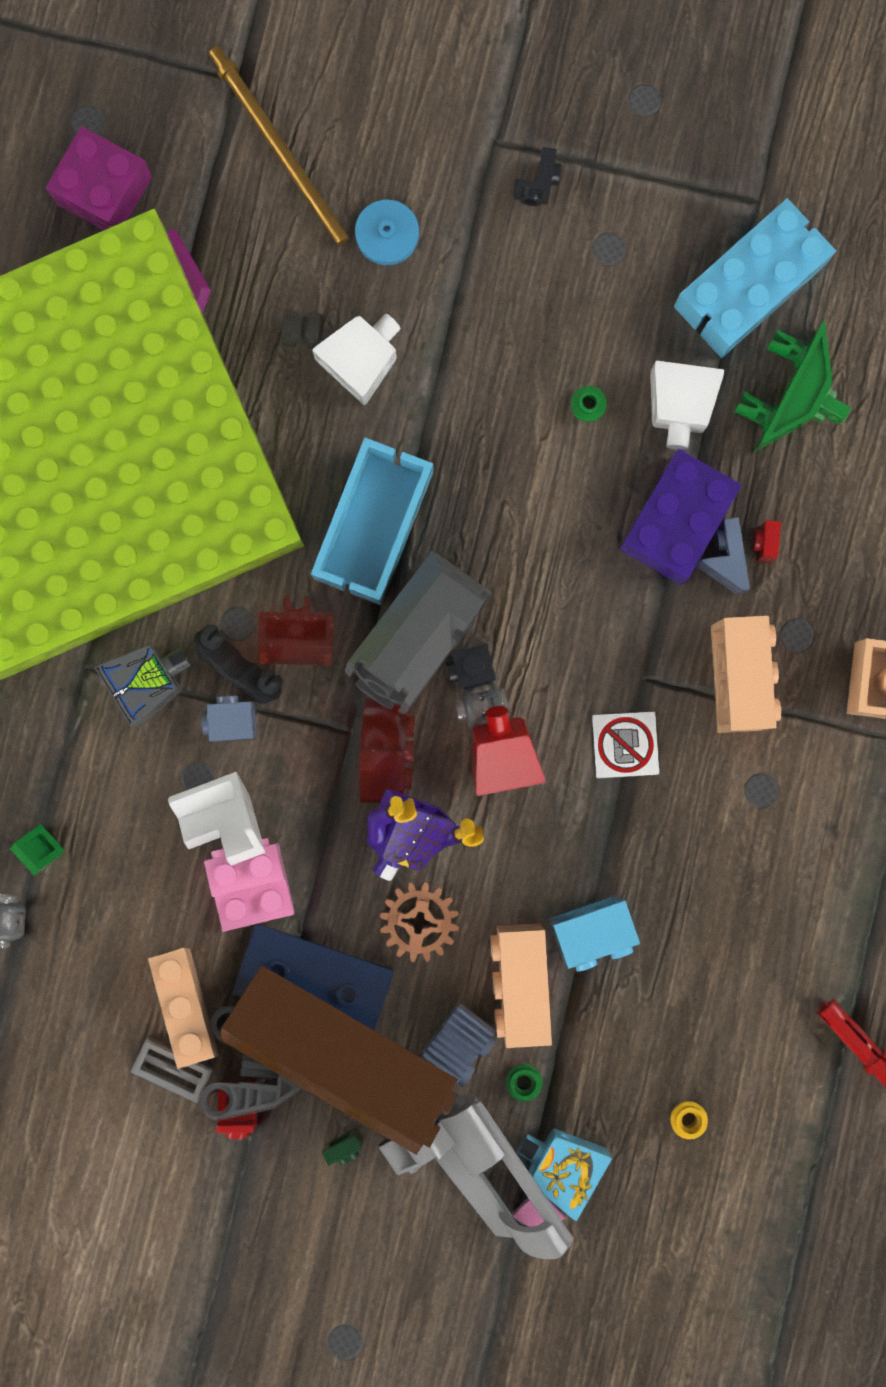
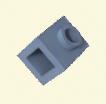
(229, 720)

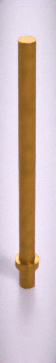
(228, 72)

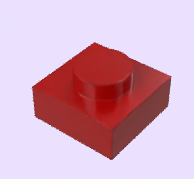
(766, 541)

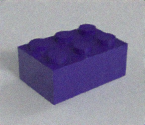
(680, 517)

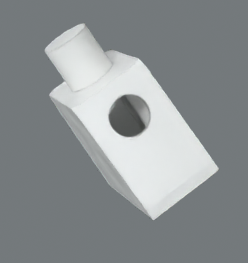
(359, 355)
(683, 399)

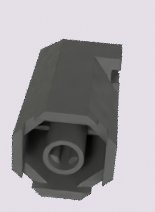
(417, 633)

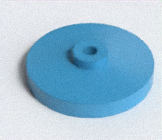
(387, 232)

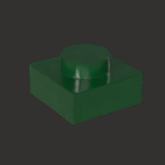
(343, 1148)

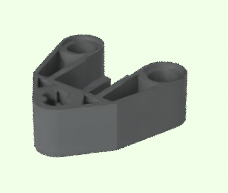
(246, 1097)

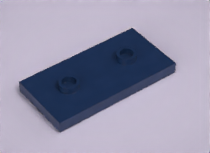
(331, 975)

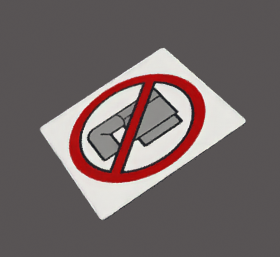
(625, 744)

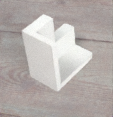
(217, 811)

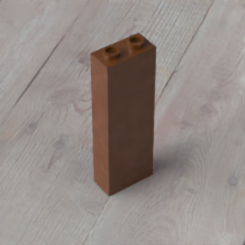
(340, 1060)

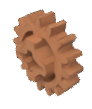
(439, 924)

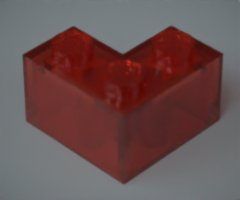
(385, 751)

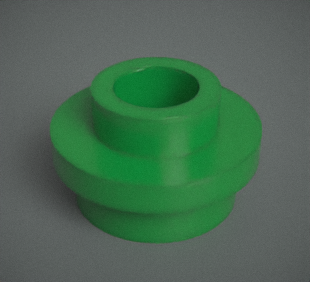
(584, 414)
(529, 1092)

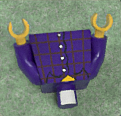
(412, 832)

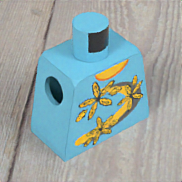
(565, 1168)

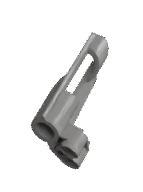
(465, 1149)

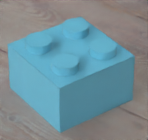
(594, 933)

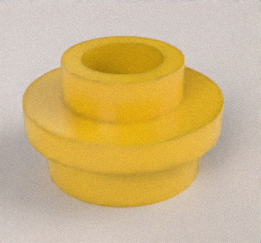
(691, 1131)

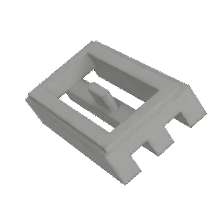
(157, 1046)

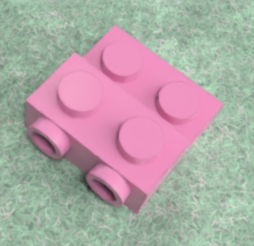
(250, 889)

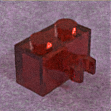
(295, 636)

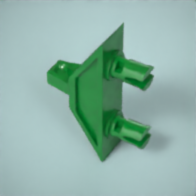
(806, 394)

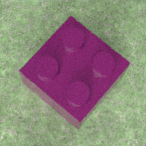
(98, 180)

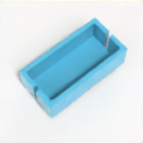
(754, 277)
(372, 521)

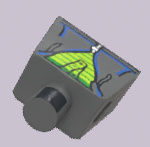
(143, 681)

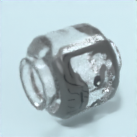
(477, 701)
(11, 919)

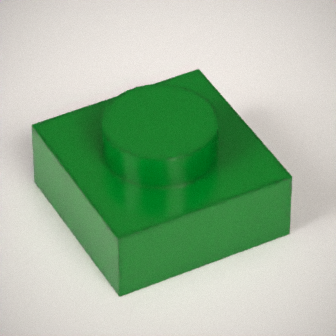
(37, 850)

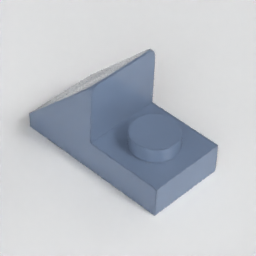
(730, 568)

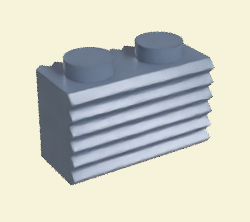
(459, 1042)

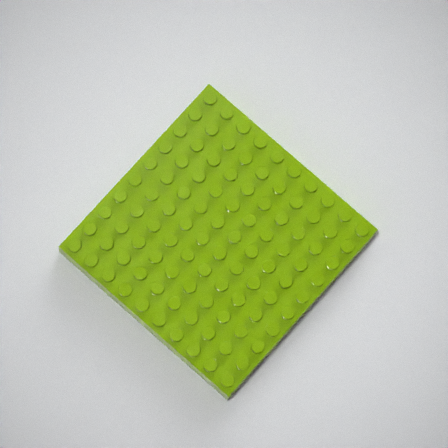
(119, 447)

